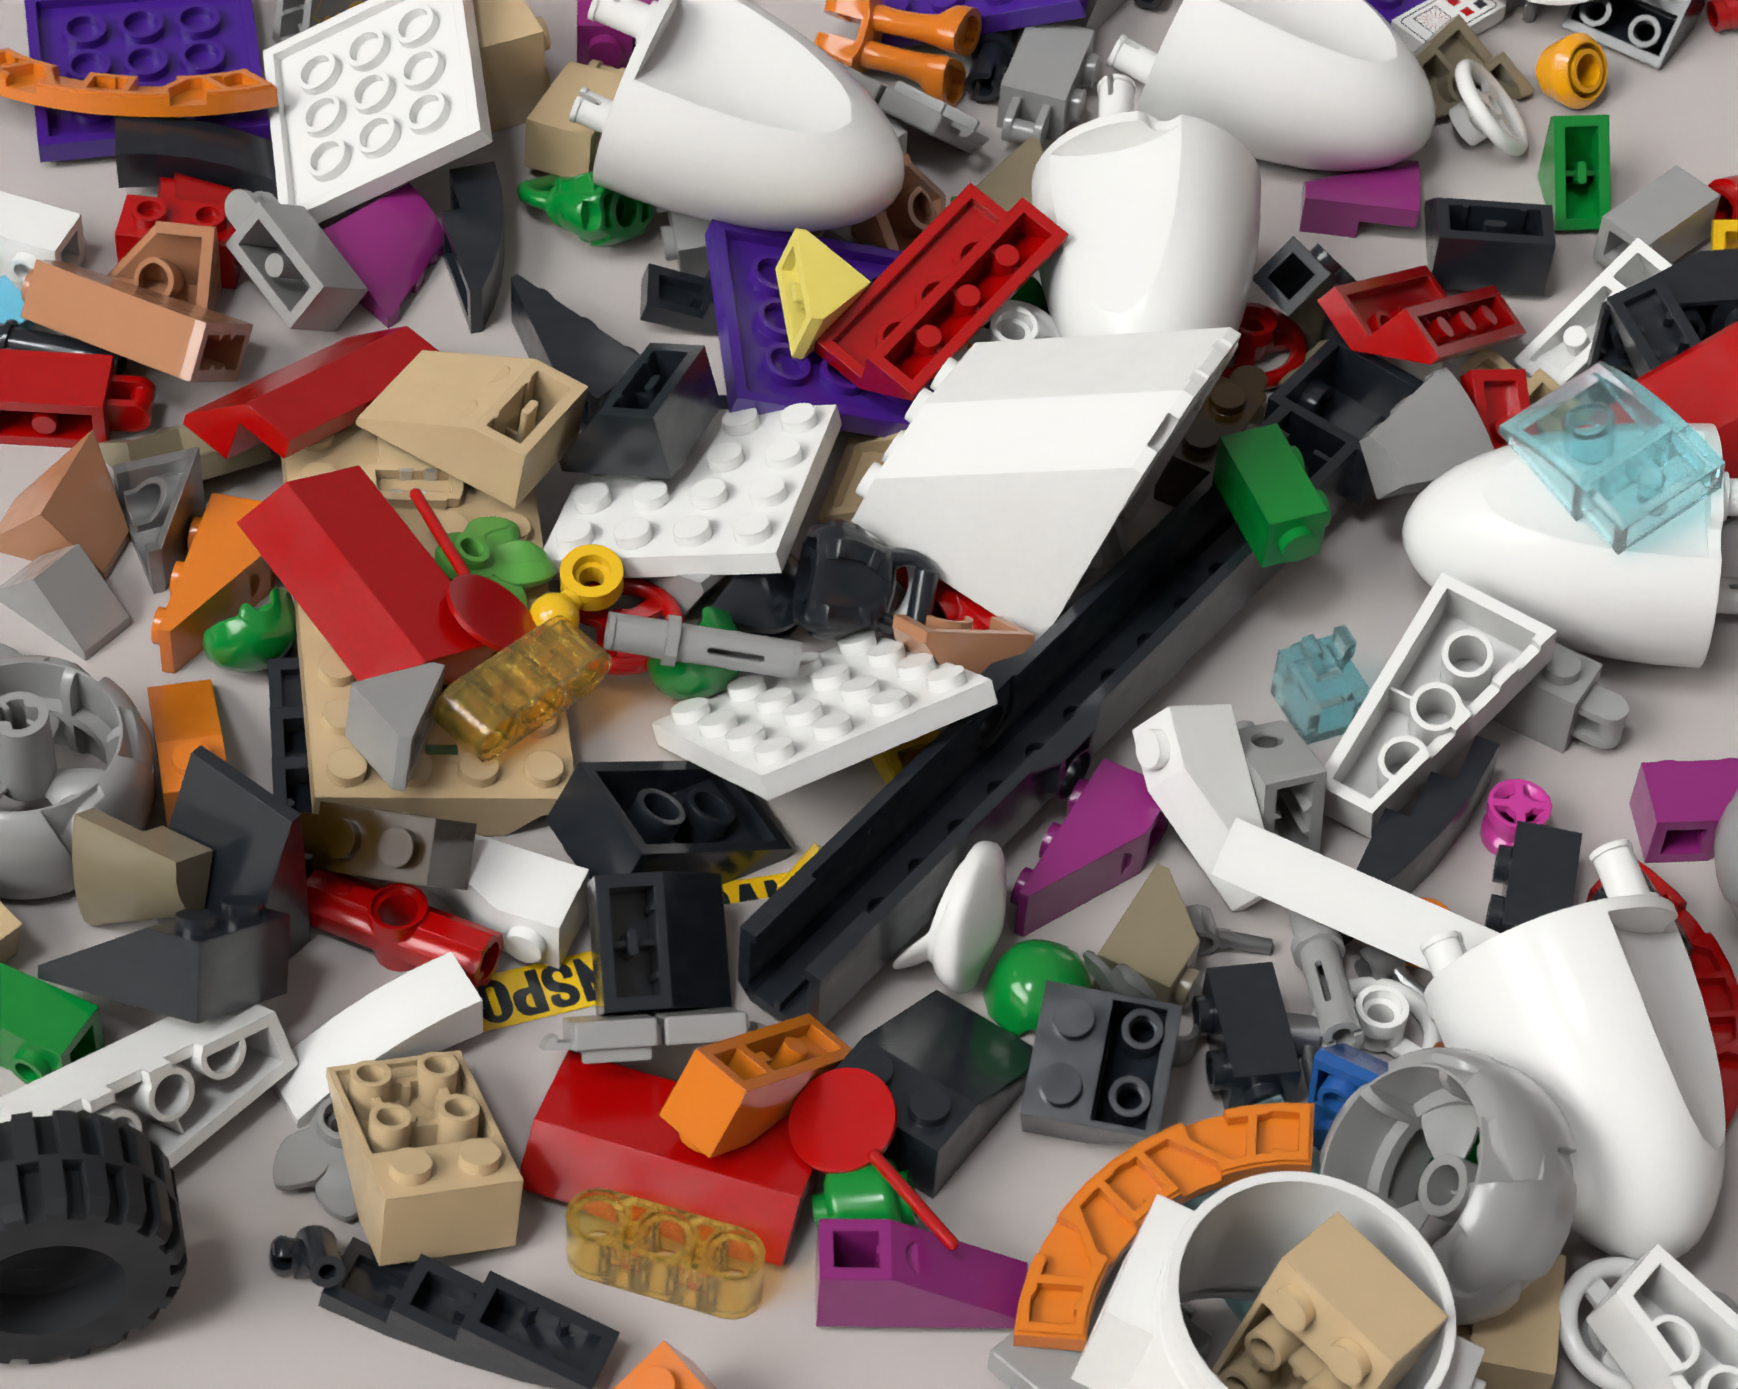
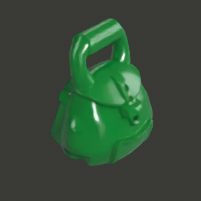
(587, 208)

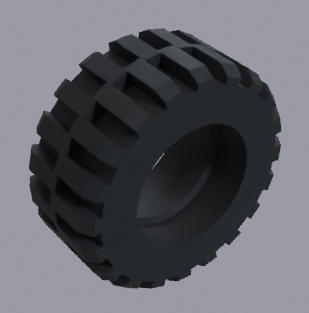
(83, 1234)

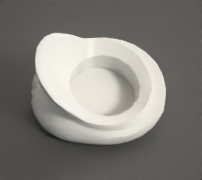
(965, 921)

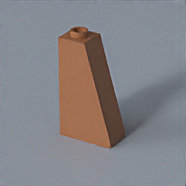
(136, 322)

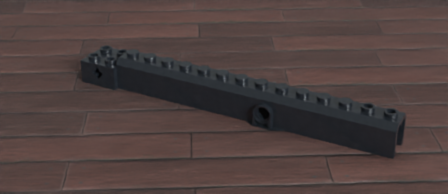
(1053, 711)

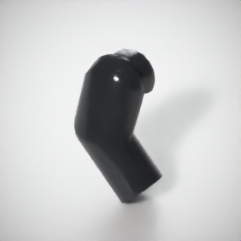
(309, 1254)

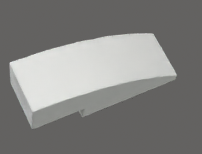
(404, 1018)

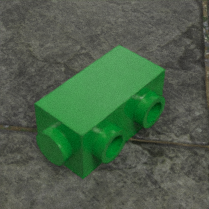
(1271, 495)
(43, 1026)

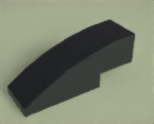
(199, 149)
(475, 240)

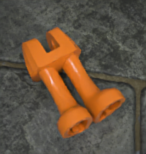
(939, 75)

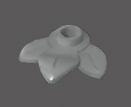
(318, 1160)

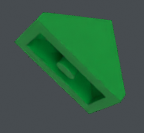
(1576, 171)

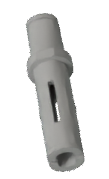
(702, 645)
(1319, 954)

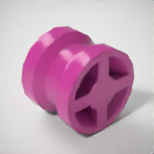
(1512, 802)

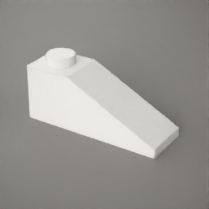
(1566, 342)
(1200, 782)
(525, 897)

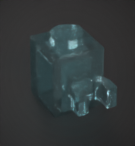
(1319, 685)

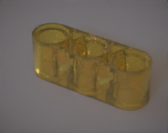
(521, 688)
(689, 1277)

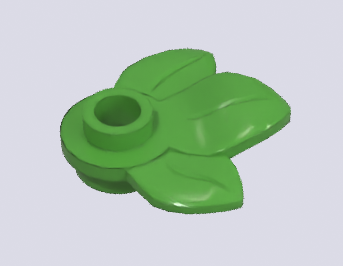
(495, 552)

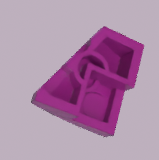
(1372, 196)
(389, 249)

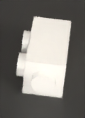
(37, 232)

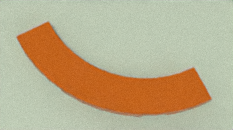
(121, 95)
(1112, 1205)

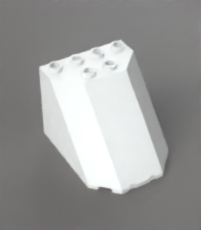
(1036, 457)

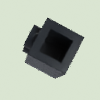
(1297, 280)
(1535, 875)
(1246, 1035)

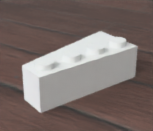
(1433, 696)
(169, 1079)
(1668, 1327)

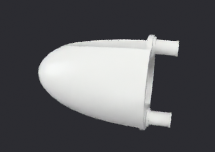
(1289, 80)
(738, 121)
(1153, 218)
(1516, 542)
(1621, 1040)

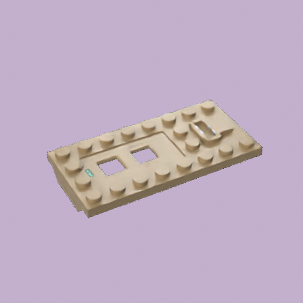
(448, 777)

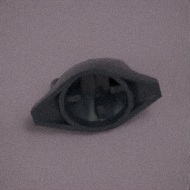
(762, 602)

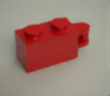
(65, 395)

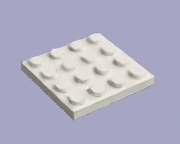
(374, 101)
(723, 510)
(838, 712)

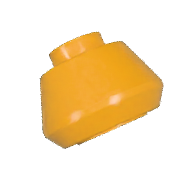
(1573, 70)

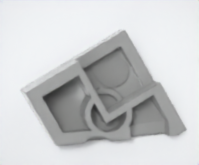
(1424, 437)

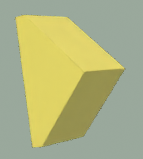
(814, 289)

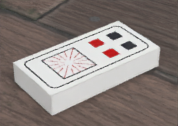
(1426, 18)

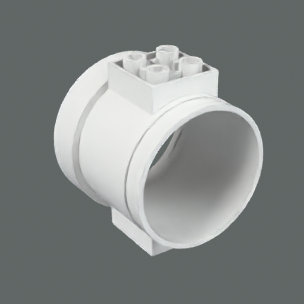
(1230, 1253)

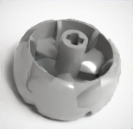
(61, 704)
(1506, 1210)

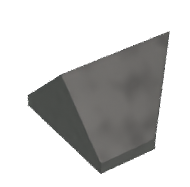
(159, 504)

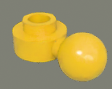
(580, 566)

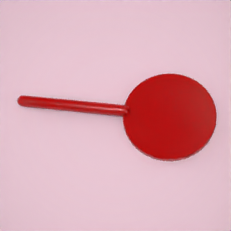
(477, 603)
(847, 1124)

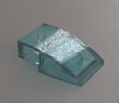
(1614, 454)

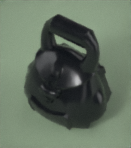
(850, 582)

